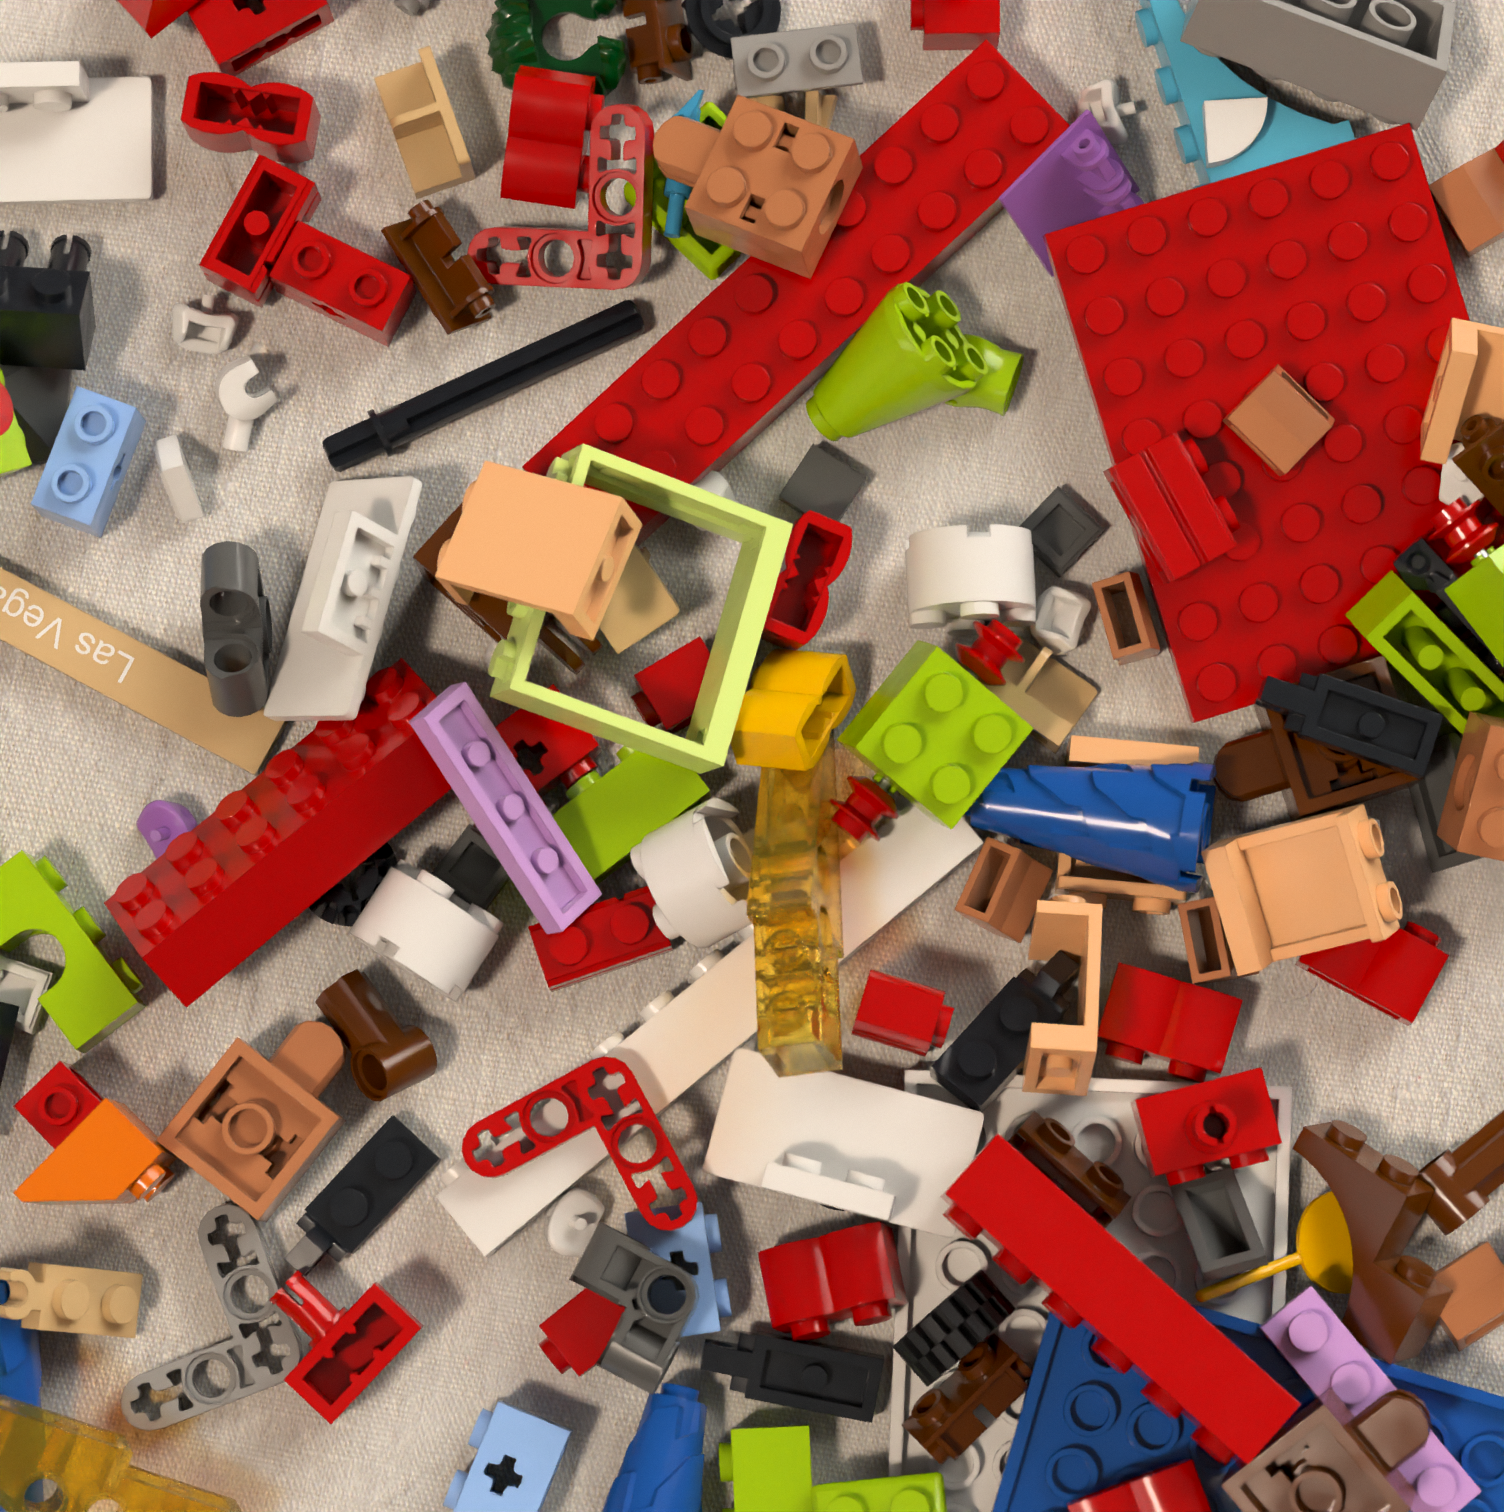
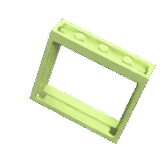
(737, 635)

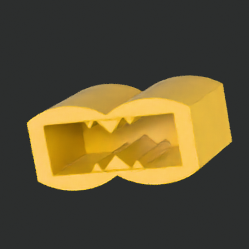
(792, 709)

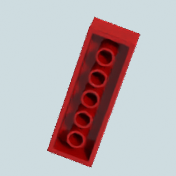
(282, 839)
(1120, 1301)

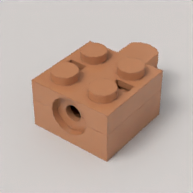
(761, 181)
(1475, 798)
(266, 1120)

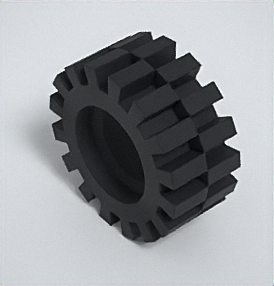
(954, 1327)

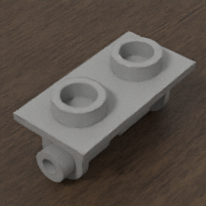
(796, 61)

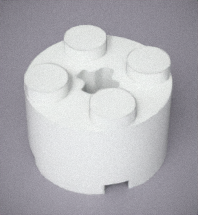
(970, 578)
(698, 873)
(427, 929)

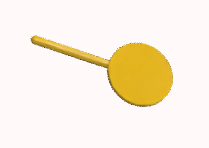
(1321, 1249)

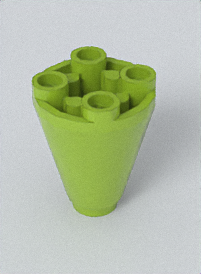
(896, 365)

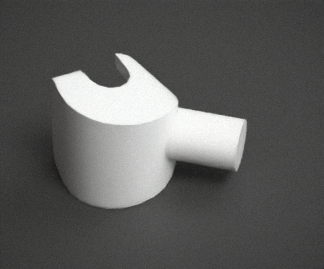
(239, 404)

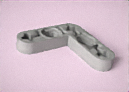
(237, 1353)

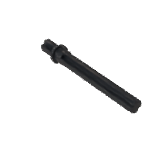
(482, 386)

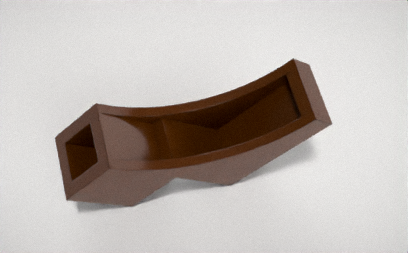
(1382, 1201)

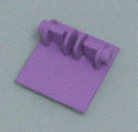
(1069, 185)

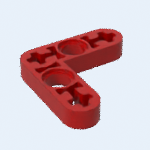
(589, 245)
(583, 1116)

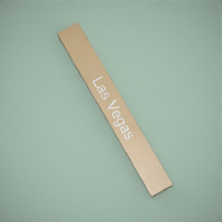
(130, 673)

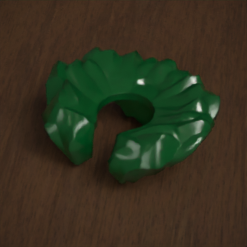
(518, 34)

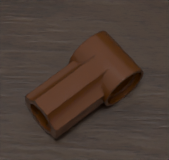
(383, 1051)
(1465, 1176)

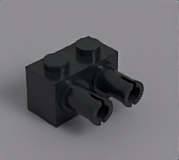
(48, 310)

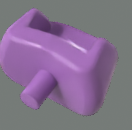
(163, 822)

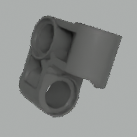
(235, 628)
(644, 1337)

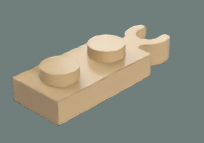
(73, 1299)

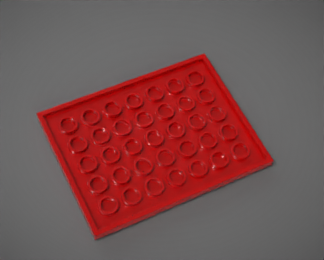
(1190, 305)

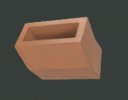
(1473, 201)
(1279, 420)
(1132, 584)
(1003, 890)
(1206, 942)
(1477, 1295)

